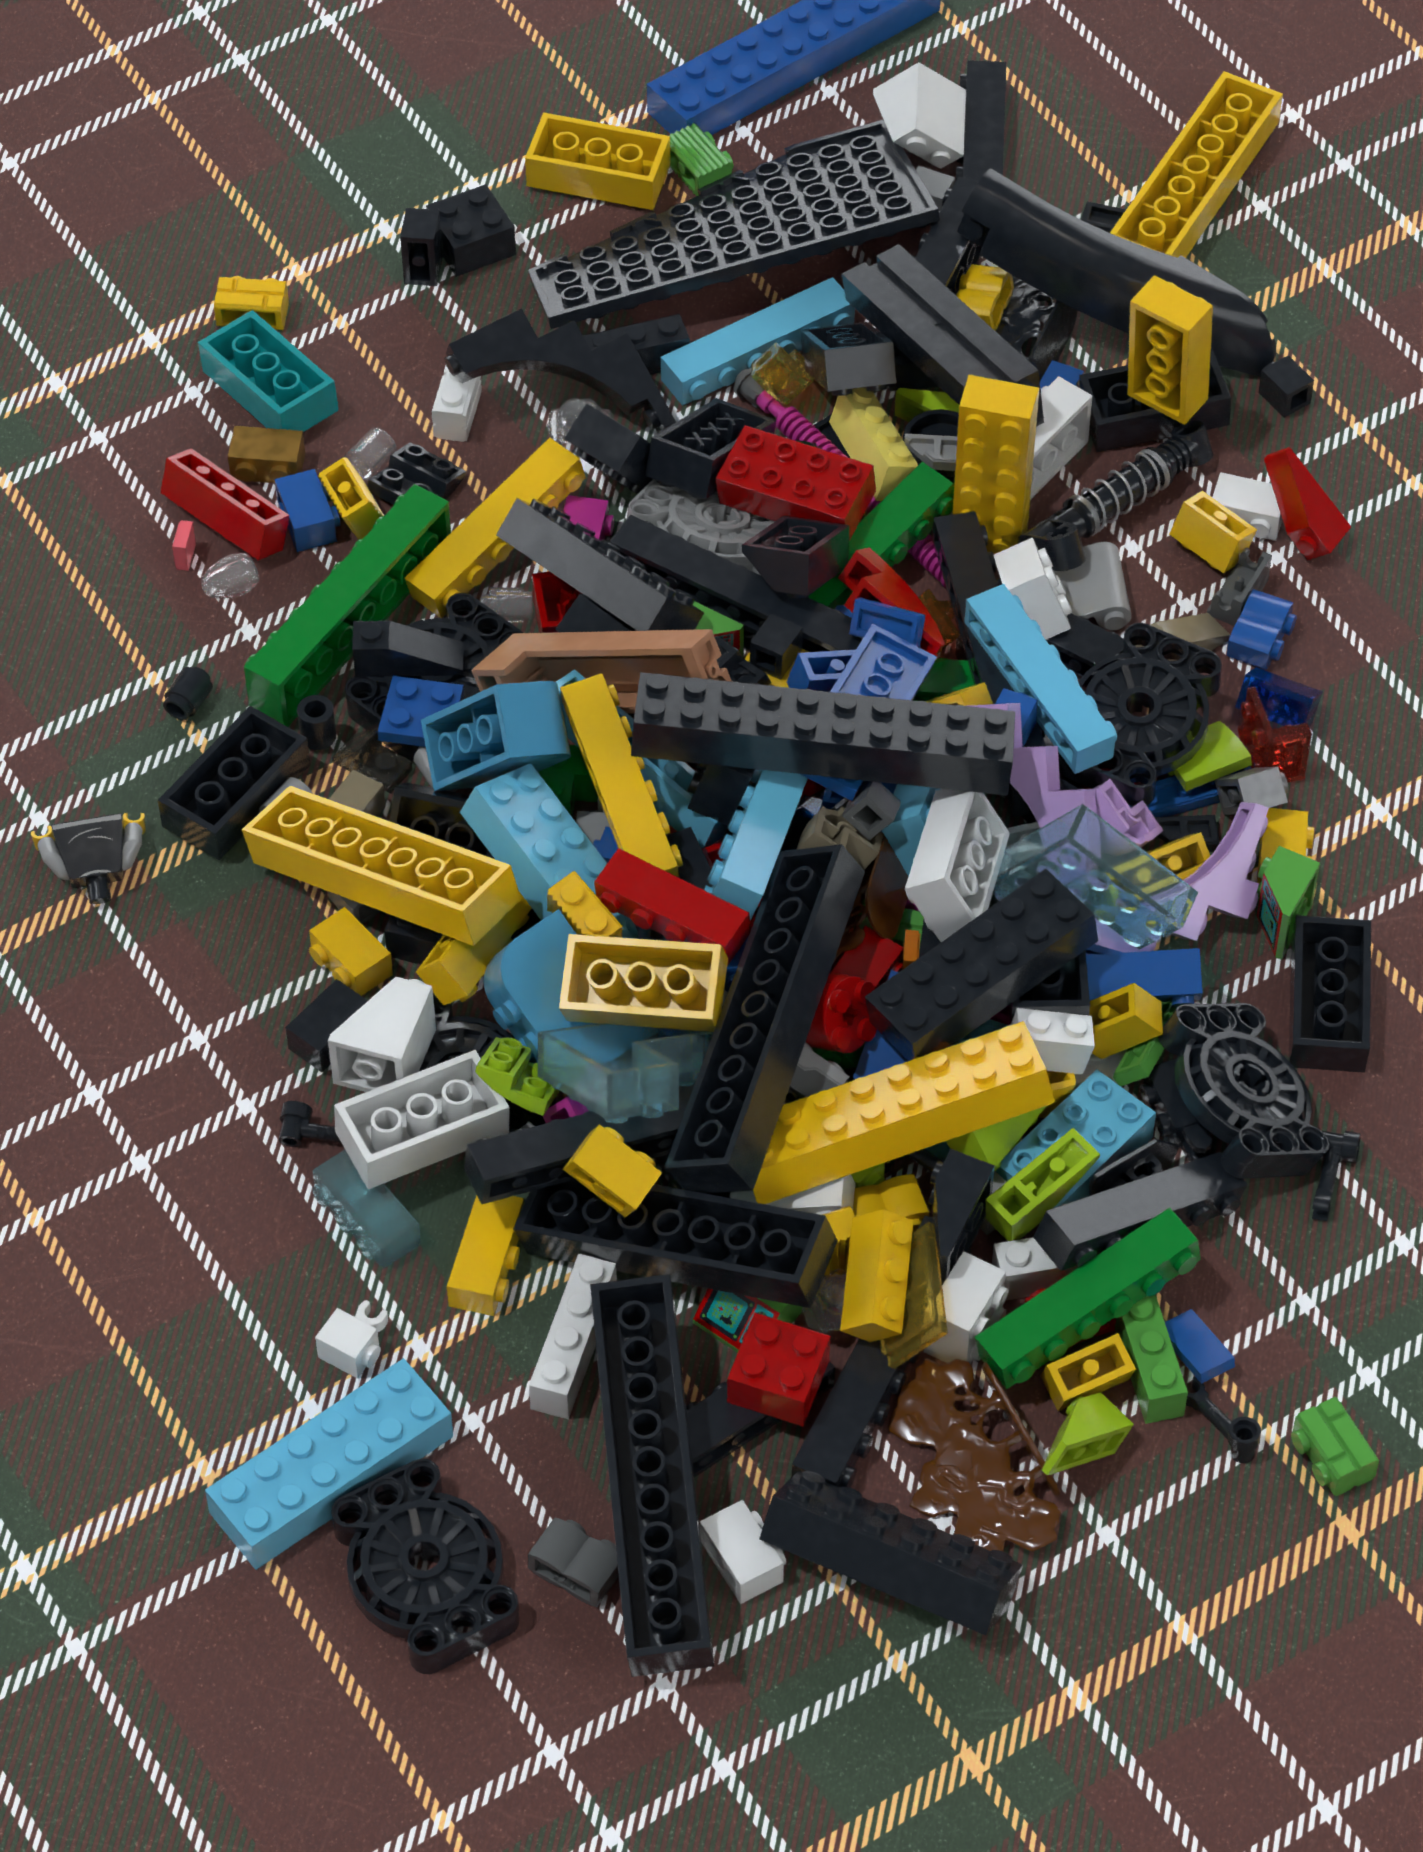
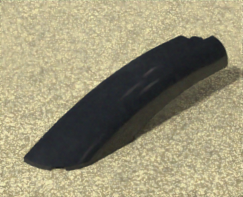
(1103, 271)

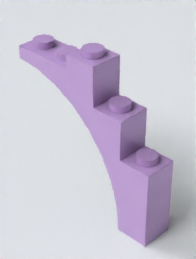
(1218, 880)

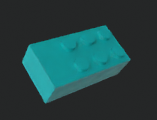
(268, 374)

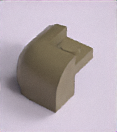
(831, 828)

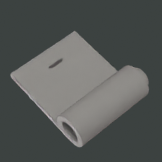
(1098, 587)

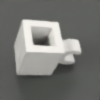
(351, 1341)

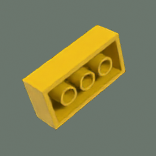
(598, 161)
(1169, 349)
(643, 982)

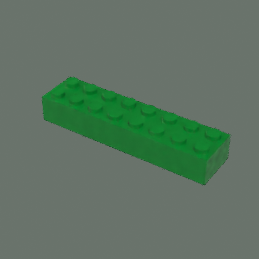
(360, 588)

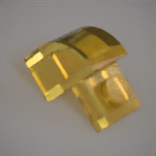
(781, 373)

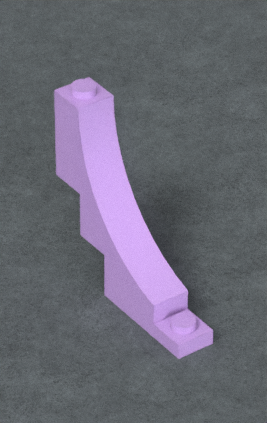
(1037, 776)

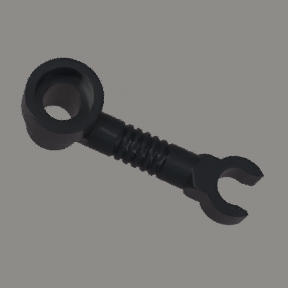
(296, 1125)
(1341, 1148)
(1242, 1432)

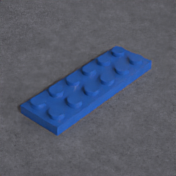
(879, 668)

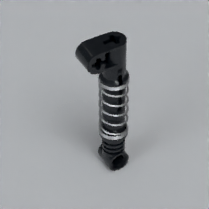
(1151, 470)

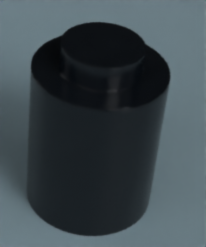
(317, 721)

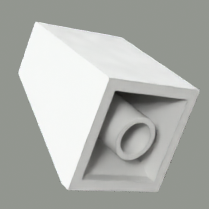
(924, 114)
(384, 1036)

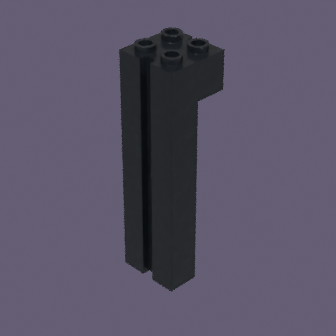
(933, 325)

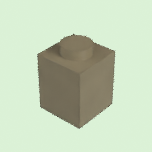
(361, 794)

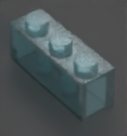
(372, 1215)

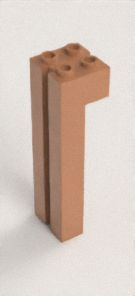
(613, 653)

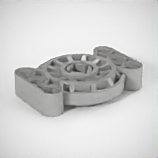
(699, 520)

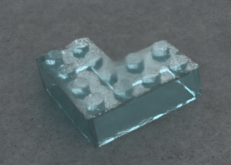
(1104, 872)
(622, 1067)

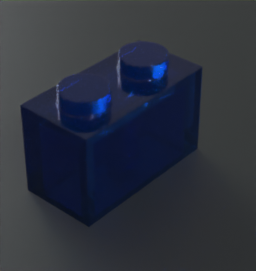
(1283, 699)

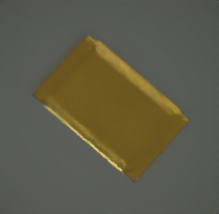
(924, 1303)

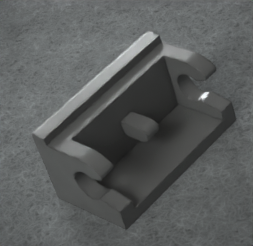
(1246, 575)

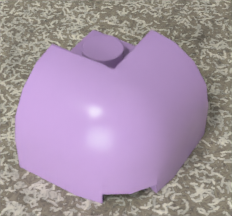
(1134, 822)

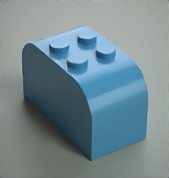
(495, 734)
(527, 982)

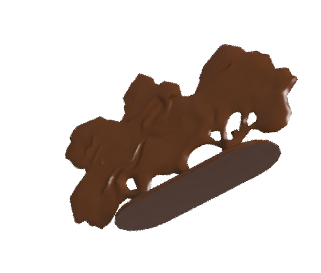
(884, 899)
(970, 1470)

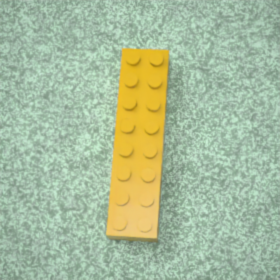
(1201, 166)
(382, 865)
(903, 1111)

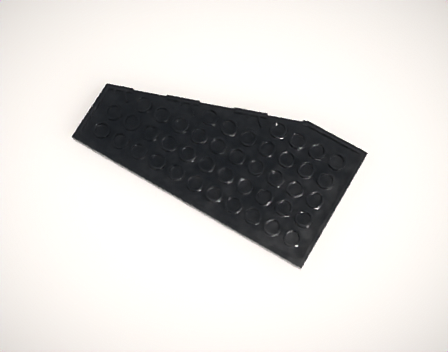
(784, 210)

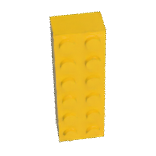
(996, 457)

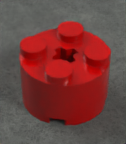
(842, 1015)

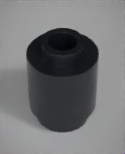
(187, 692)

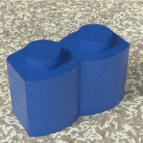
(1261, 629)

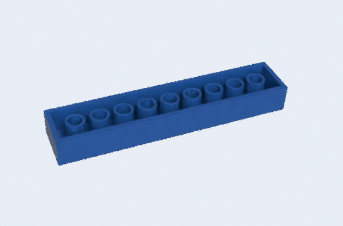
(775, 59)

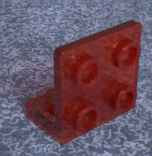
(1270, 747)

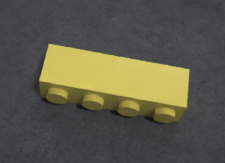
(872, 439)

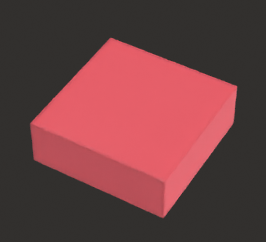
(184, 545)

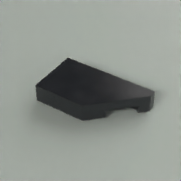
(1180, 826)

